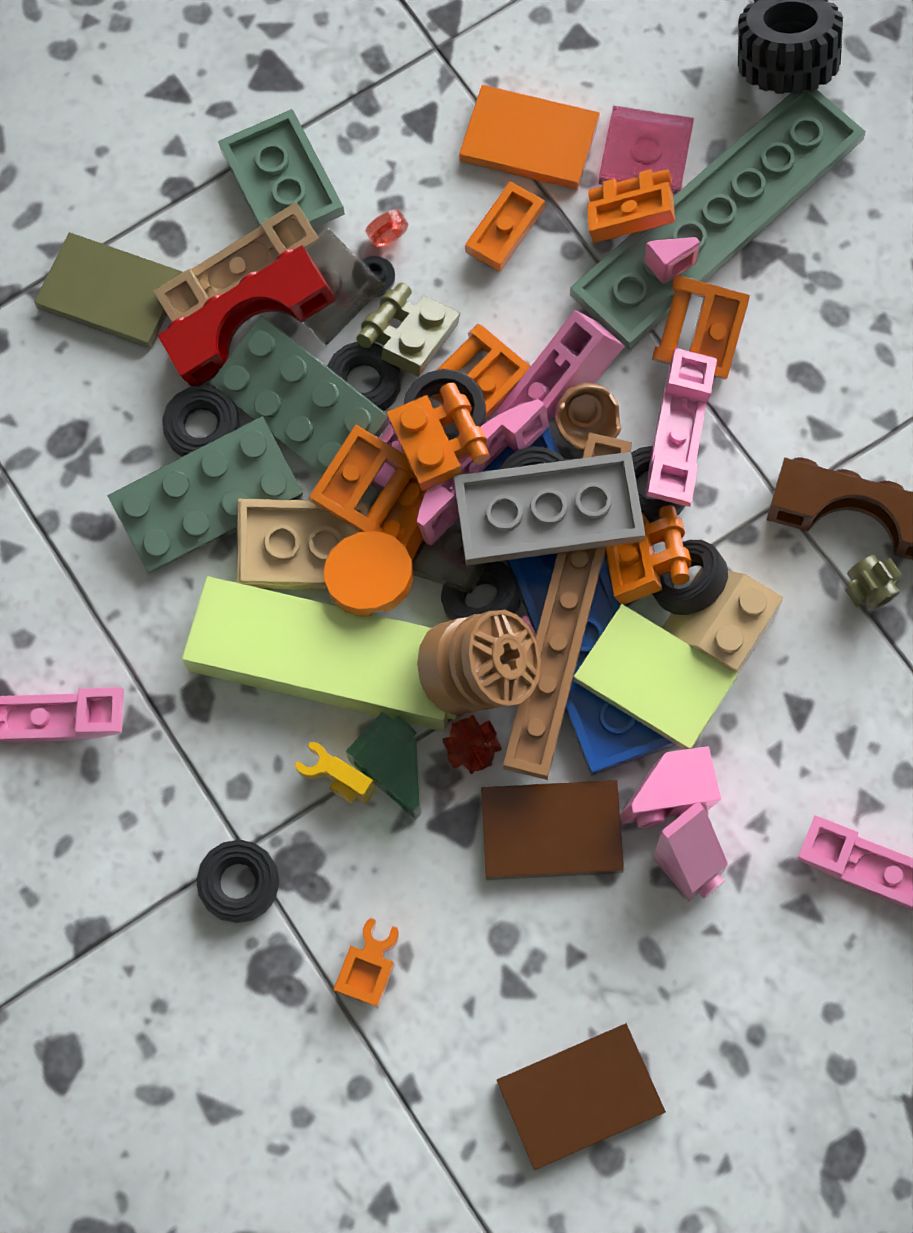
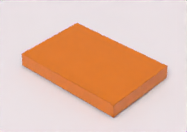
(529, 137)

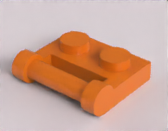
(716, 325)
(494, 374)
(352, 475)

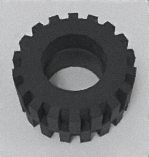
(789, 44)

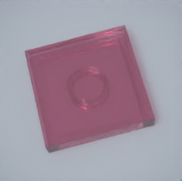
(645, 141)

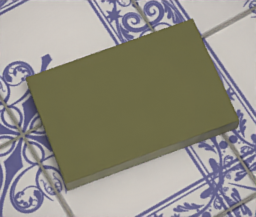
(106, 290)

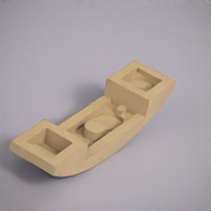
(227, 267)

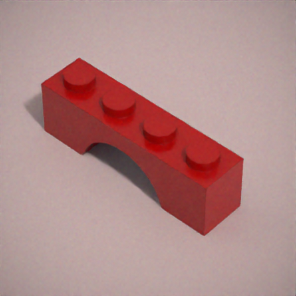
(203, 339)

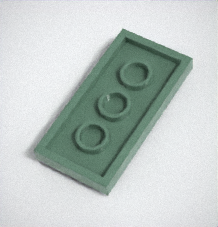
(295, 394)
(198, 494)

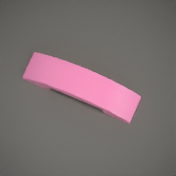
(680, 427)
(512, 428)
(62, 716)
(858, 862)

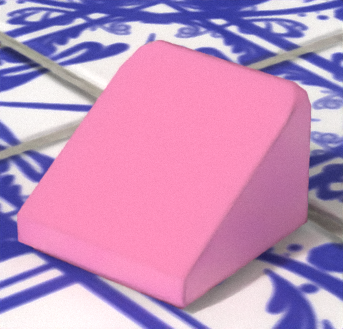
(671, 257)

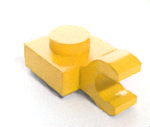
(346, 781)

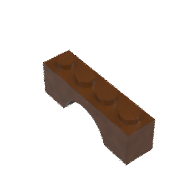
(811, 492)

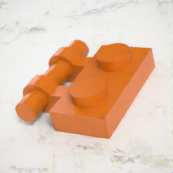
(630, 205)
(425, 442)
(637, 568)

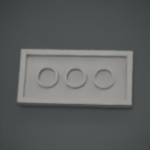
(549, 508)

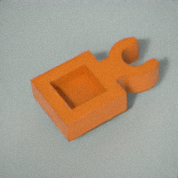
(366, 971)

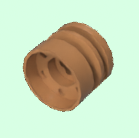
(479, 662)

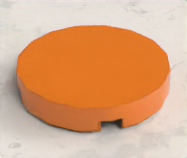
(368, 573)

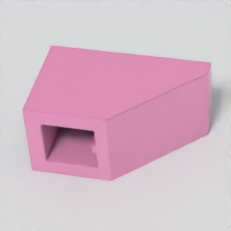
(673, 787)

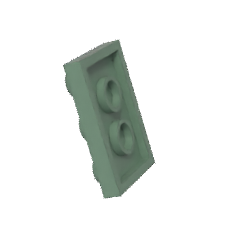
(279, 167)

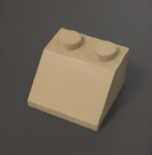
(731, 624)

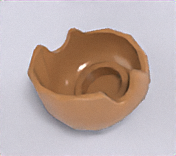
(587, 410)

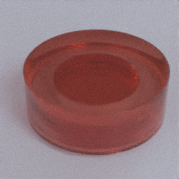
(387, 228)

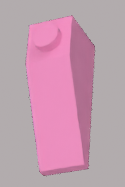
(573, 356)
(691, 853)

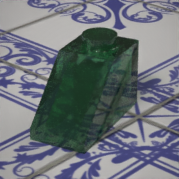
(391, 760)

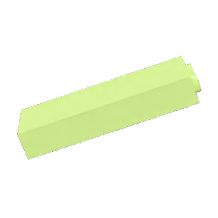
(310, 652)

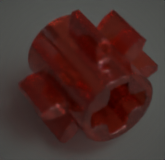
(471, 744)

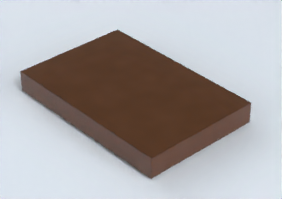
(552, 830)
(580, 1096)

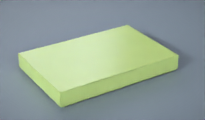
(655, 677)

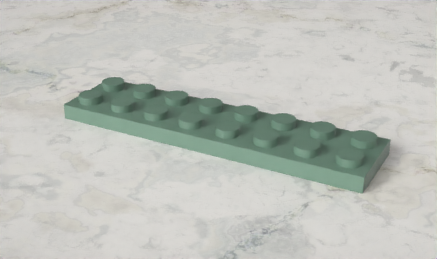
(722, 209)

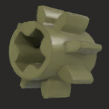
(873, 582)

